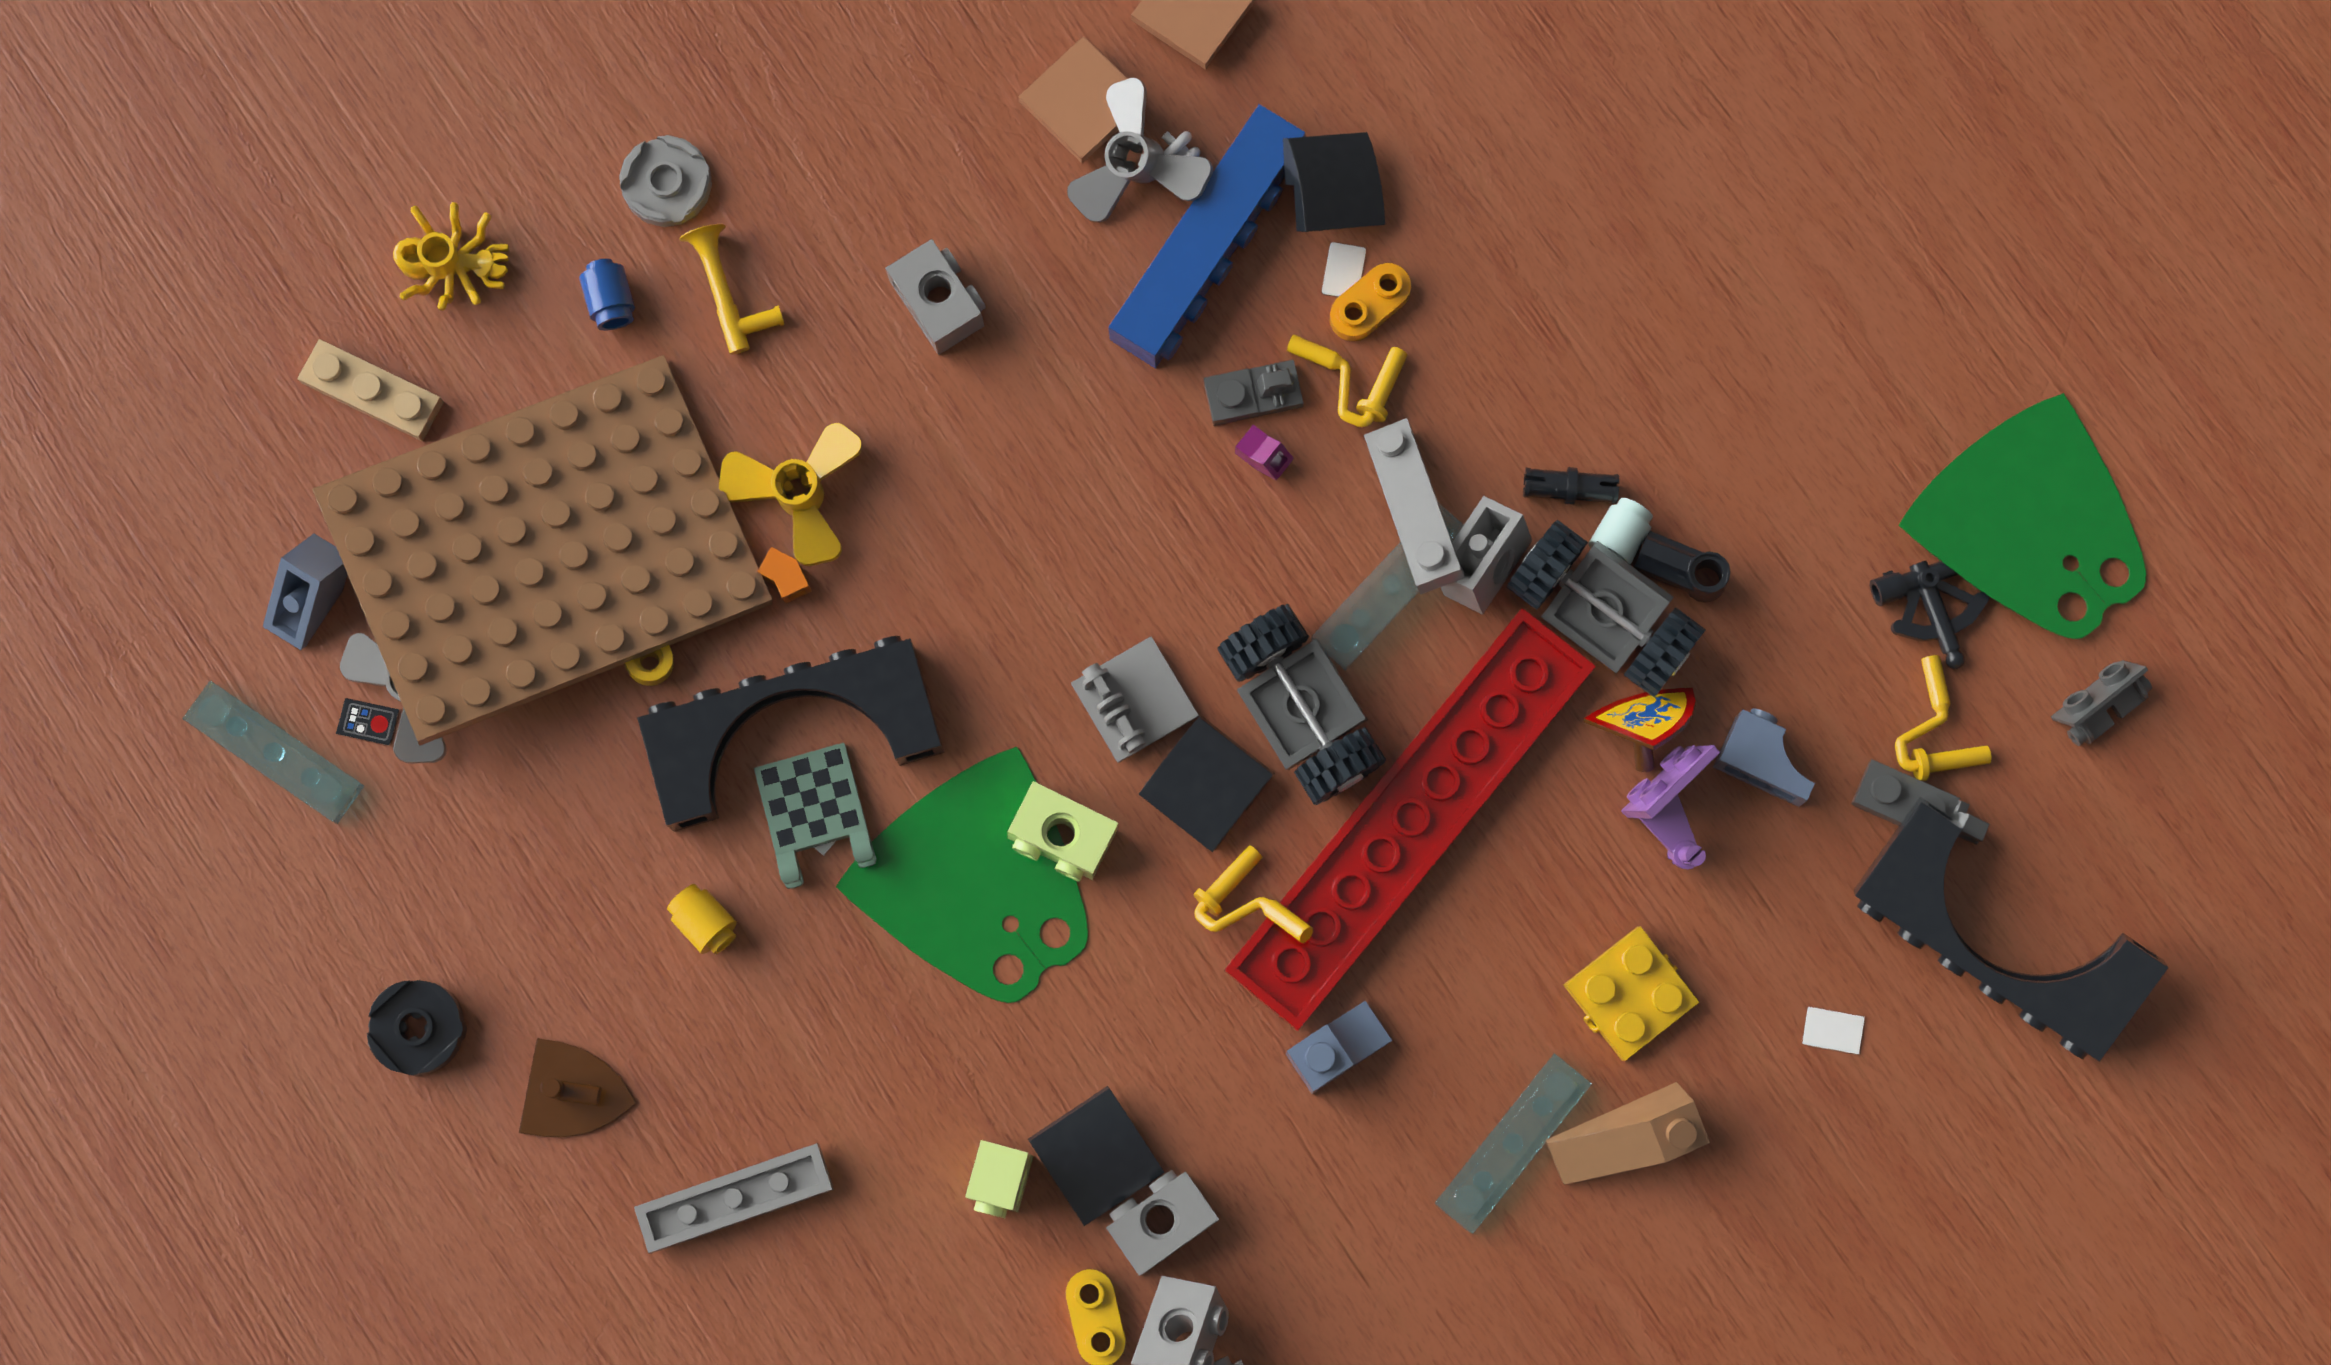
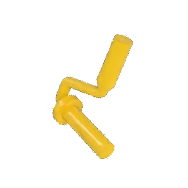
(1373, 407)
(1922, 763)
(1228, 880)

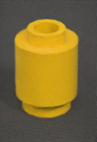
(702, 919)

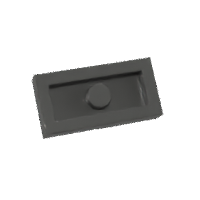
(1253, 392)

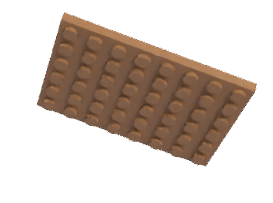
(541, 548)

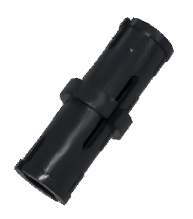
(1571, 485)

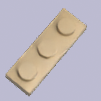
(370, 390)

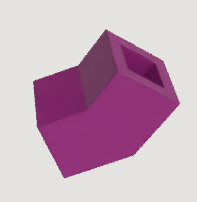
(1263, 453)

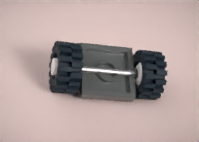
(1606, 607)
(1301, 704)

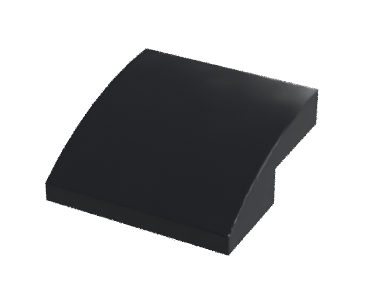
(1334, 181)
(1206, 783)
(1096, 1156)

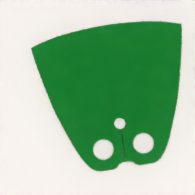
(2020, 507)
(952, 879)

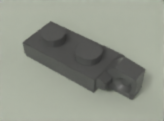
(1893, 794)

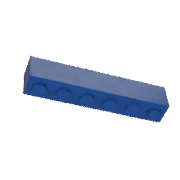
(1205, 241)

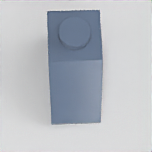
(305, 590)

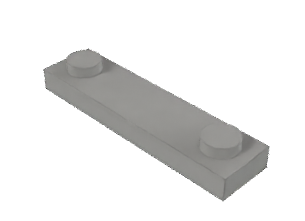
(1414, 506)
(733, 1198)

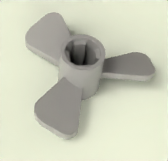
(1101, 190)
(365, 664)

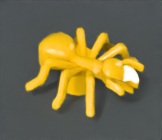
(439, 259)

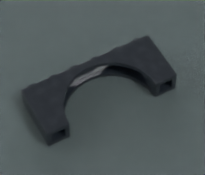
(691, 738)
(2080, 1004)

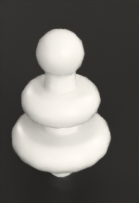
(1178, 145)

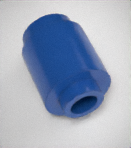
(607, 294)

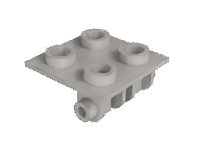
(1134, 699)

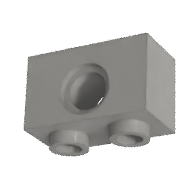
(945, 321)
(1487, 553)
(1190, 1213)
(1177, 1309)

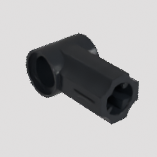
(1677, 565)

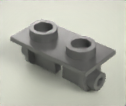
(2118, 686)

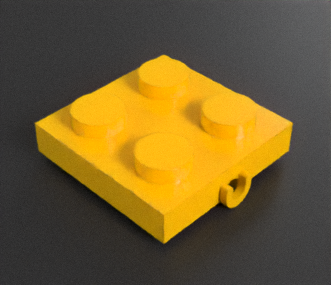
(1631, 993)

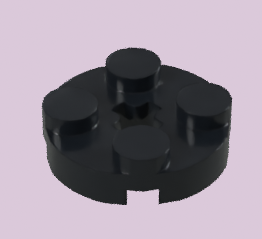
(388, 1027)

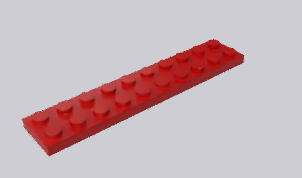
(1411, 817)

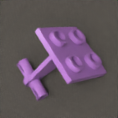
(1660, 808)

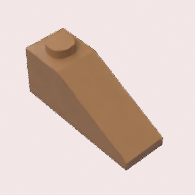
(1630, 1137)

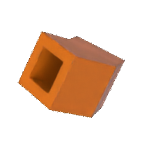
(785, 574)

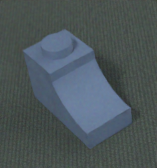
(1758, 757)
(1338, 1047)

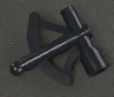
(1926, 582)

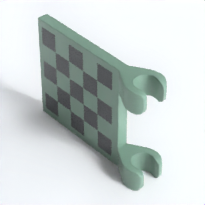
(811, 804)

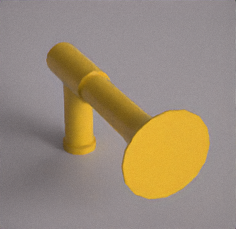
(733, 327)

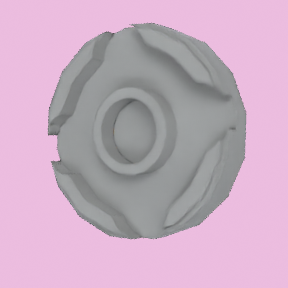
(665, 181)

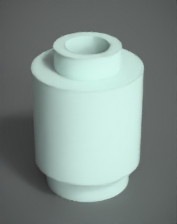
(1623, 529)

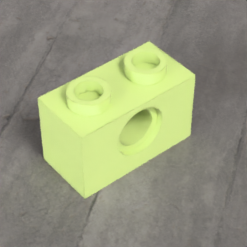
(1047, 808)
(998, 1178)

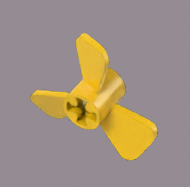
(749, 481)

